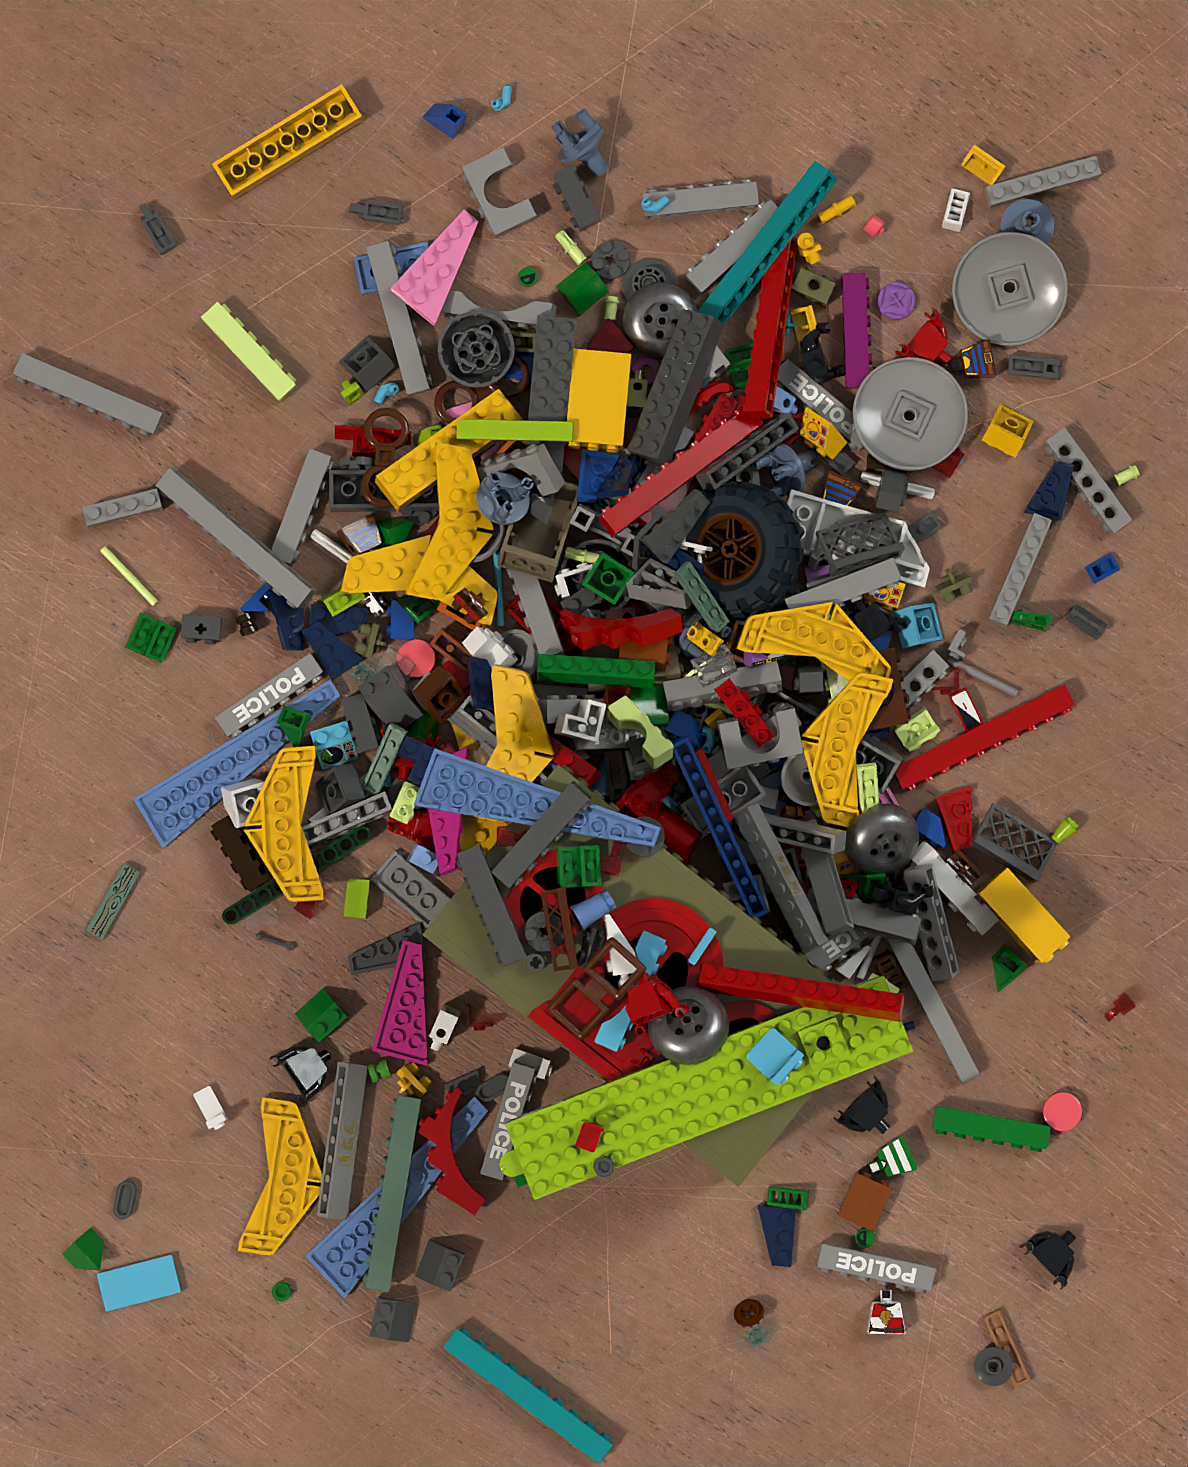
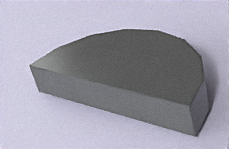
(467, 1083)

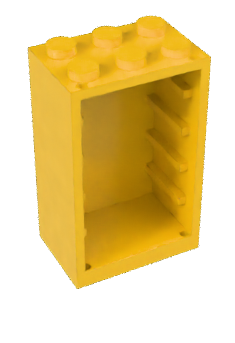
(598, 399)
(1023, 916)

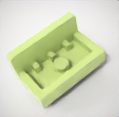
(917, 731)
(404, 804)

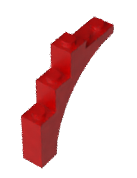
(643, 630)
(438, 1131)

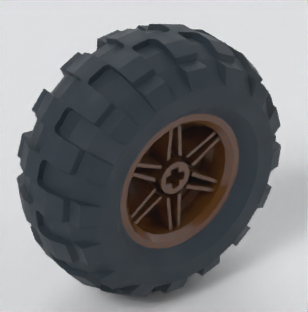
(771, 532)

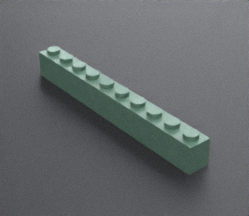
(393, 1193)

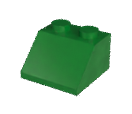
(607, 578)
(321, 1015)

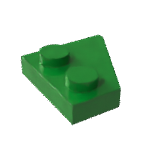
(1031, 620)

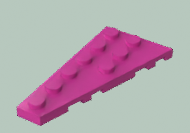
(446, 832)
(403, 1017)

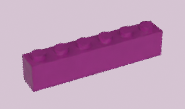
(855, 328)

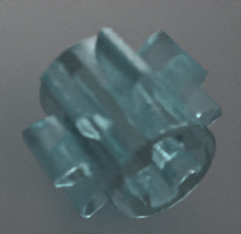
(358, 670)
(758, 1342)

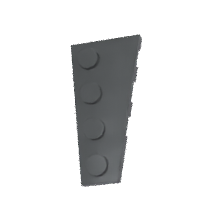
(670, 533)
(385, 952)

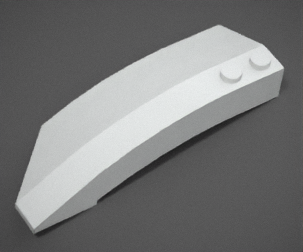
(818, 514)

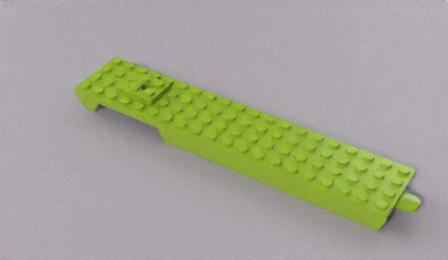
(679, 1101)

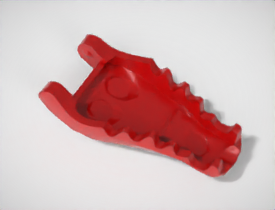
(710, 393)
(646, 795)
(416, 830)

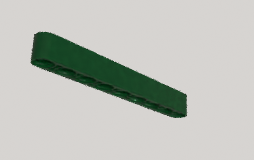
(271, 886)

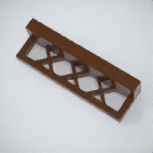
(564, 913)

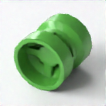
(379, 1071)

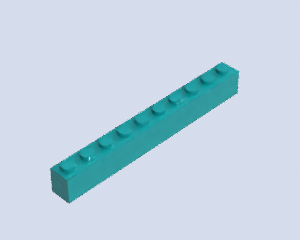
(769, 243)
(528, 1395)

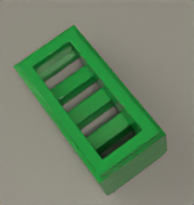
(804, 1200)

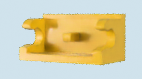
(983, 165)
(804, 321)

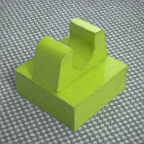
(351, 392)

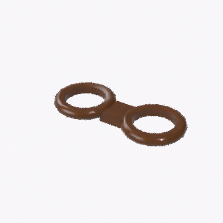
(481, 393)
(384, 452)

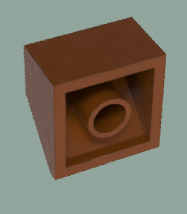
(439, 694)

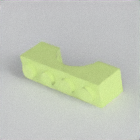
(626, 715)

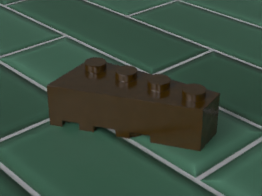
(240, 853)

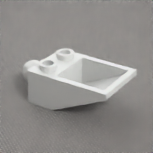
(618, 964)

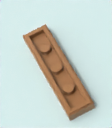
(1003, 1339)

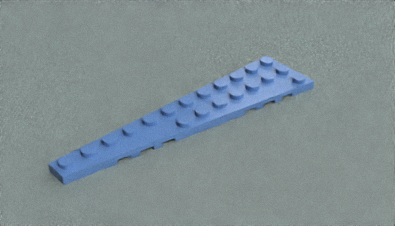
(196, 788)
(483, 792)
(344, 1251)

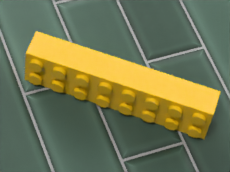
(287, 142)
(416, 470)

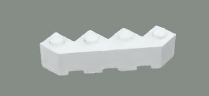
(958, 893)

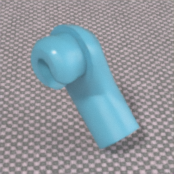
(503, 101)
(654, 206)
(385, 390)
(710, 740)

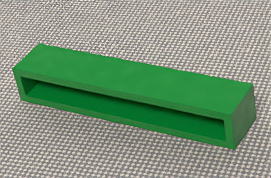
(595, 671)
(990, 1127)

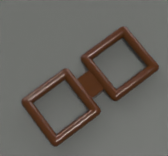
(596, 988)

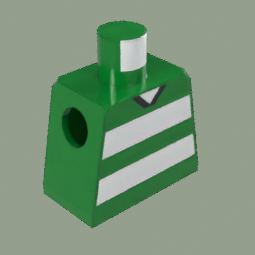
(894, 1158)

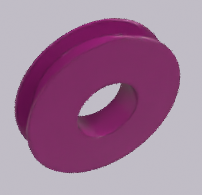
(647, 361)

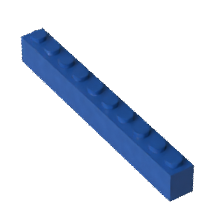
(719, 827)

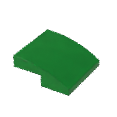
(739, 361)
(150, 637)
(652, 703)
(578, 866)

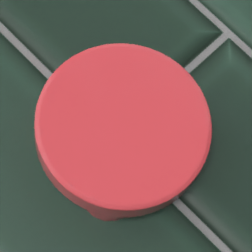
(420, 654)
(1062, 1111)

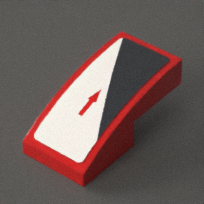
(965, 709)

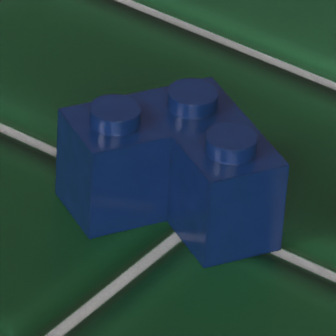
(417, 754)

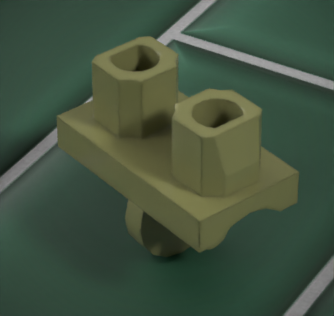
(952, 582)
(370, 632)

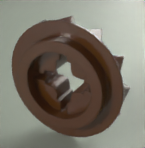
(745, 1307)

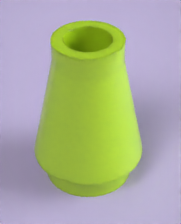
(1065, 829)

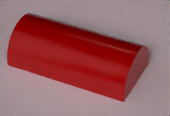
(678, 833)

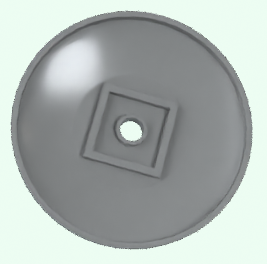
(1013, 315)
(913, 387)

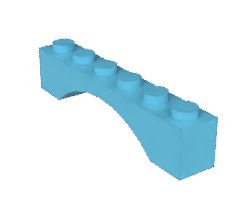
(612, 1031)

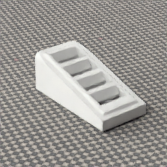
(952, 221)
(851, 963)

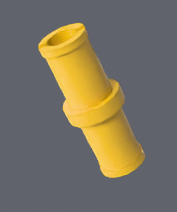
(836, 209)

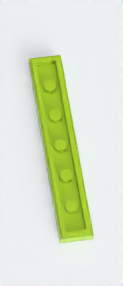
(514, 430)

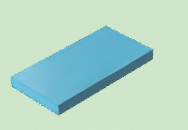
(139, 1282)

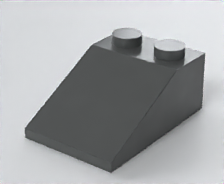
(391, 697)

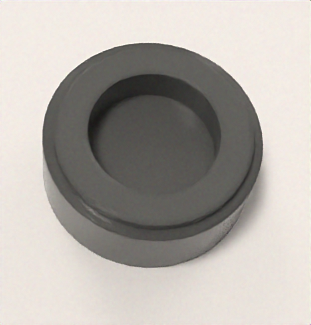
(603, 1166)

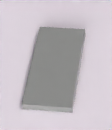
(410, 889)

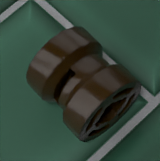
(247, 625)

